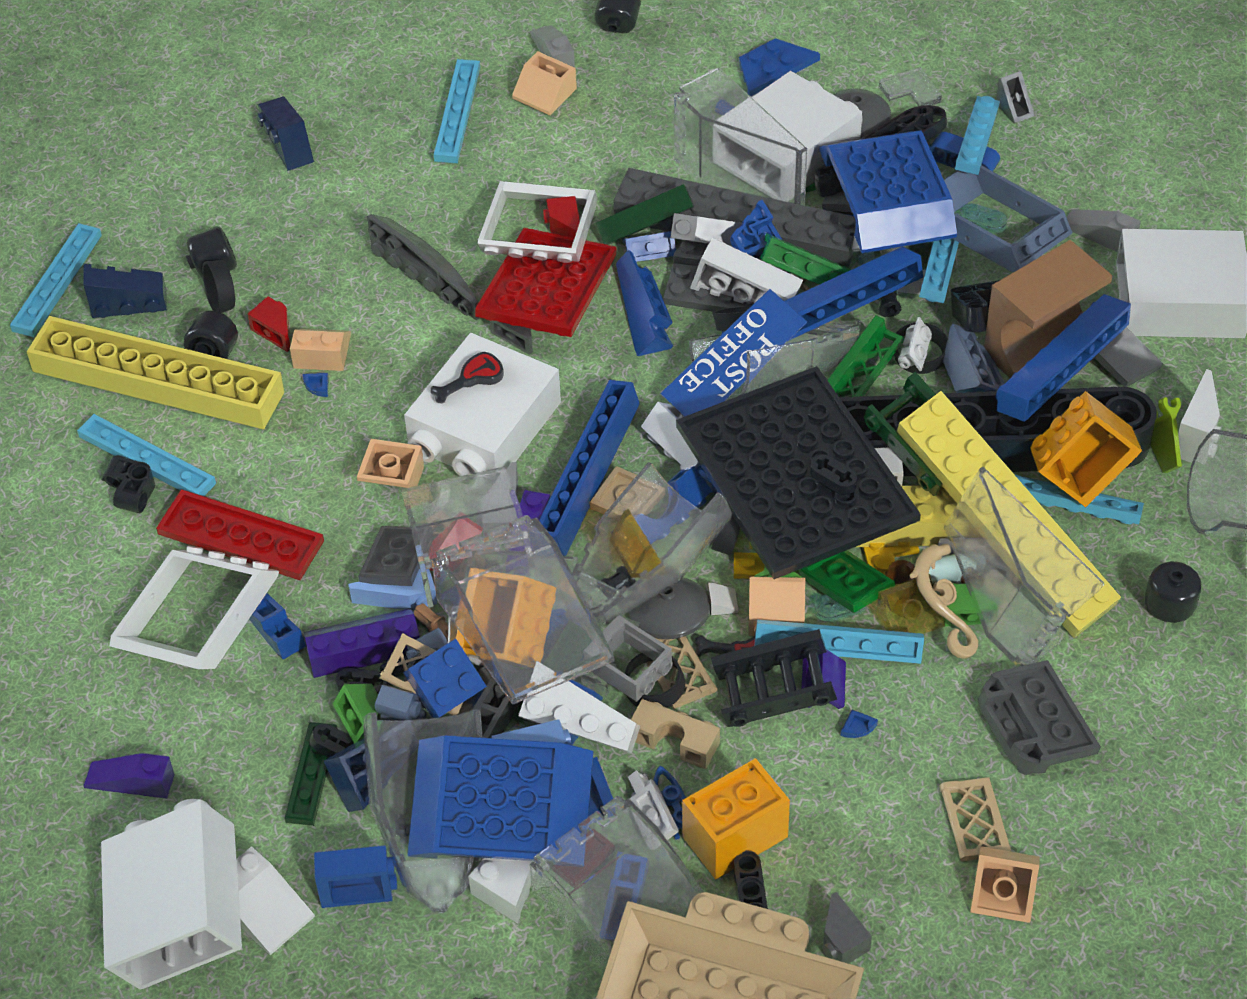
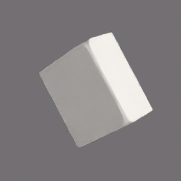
(722, 599)

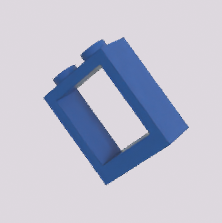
(354, 876)

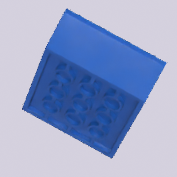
(893, 190)
(496, 796)

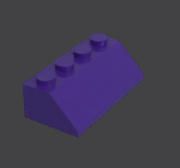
(358, 642)

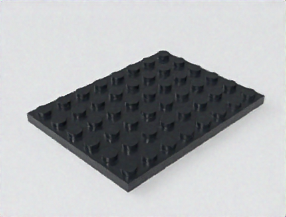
(760, 461)

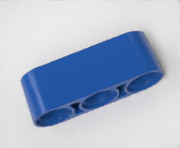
(947, 148)

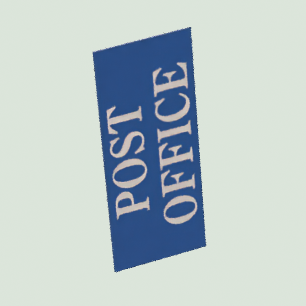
(724, 363)

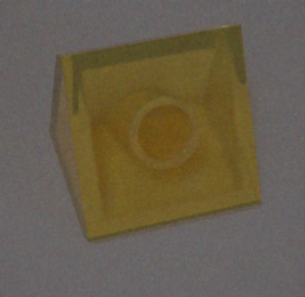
(633, 546)
(906, 610)

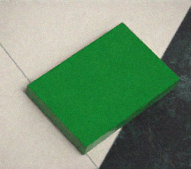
(847, 580)

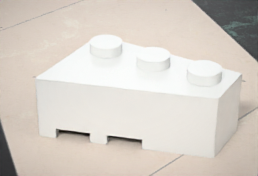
(502, 885)

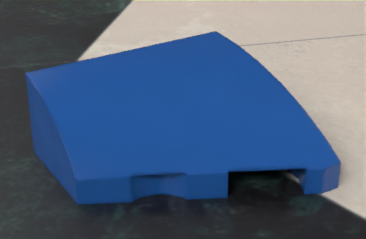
(751, 233)

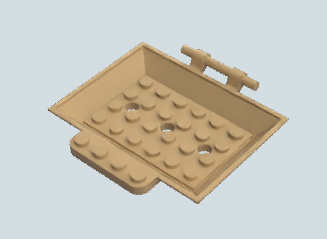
(720, 954)

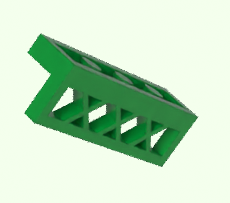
(800, 261)
(857, 356)

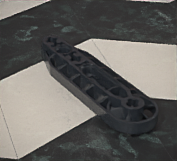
(913, 119)

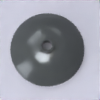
(873, 107)
(674, 611)

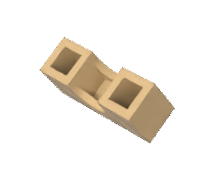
(698, 737)

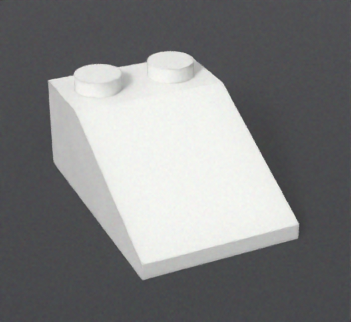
(1199, 418)
(267, 903)

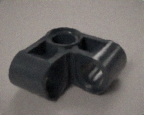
(133, 483)

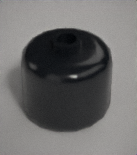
(617, 15)
(210, 246)
(211, 334)
(1173, 592)

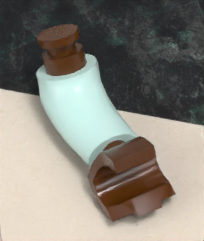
(945, 568)

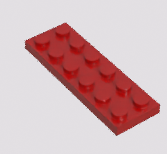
(240, 533)

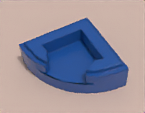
(317, 382)
(857, 724)

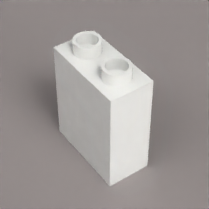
(811, 116)
(1184, 282)
(484, 424)
(170, 894)

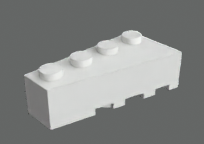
(741, 275)
(582, 716)

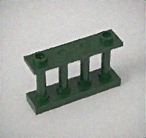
(915, 391)

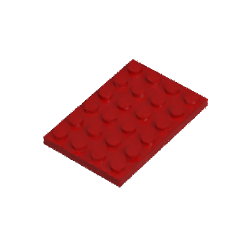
(546, 292)

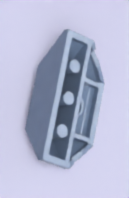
(970, 363)

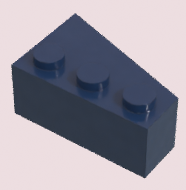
(286, 132)
(123, 292)
(350, 775)

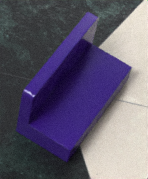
(832, 670)

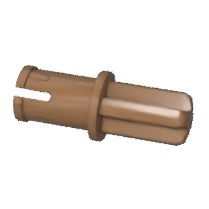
(431, 619)

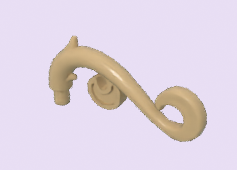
(939, 603)

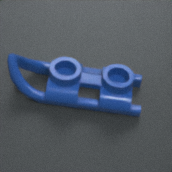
(672, 796)

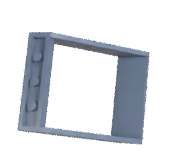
(1052, 220)

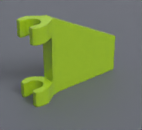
(1165, 436)

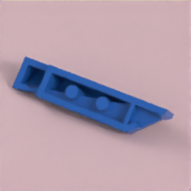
(644, 307)

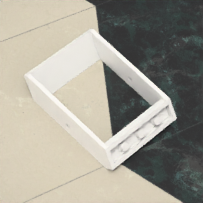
(536, 193)
(127, 632)

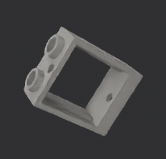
(622, 631)

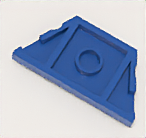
(772, 61)

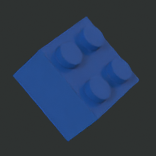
(444, 679)

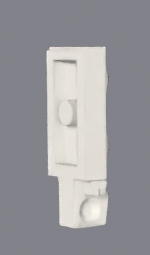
(652, 804)

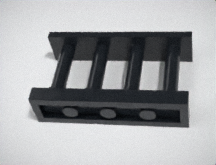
(766, 655)

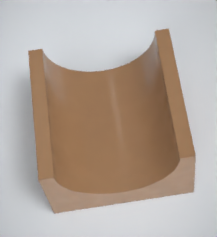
(1039, 304)

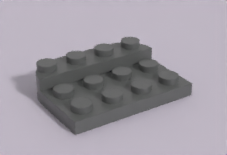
(684, 268)
(1035, 718)

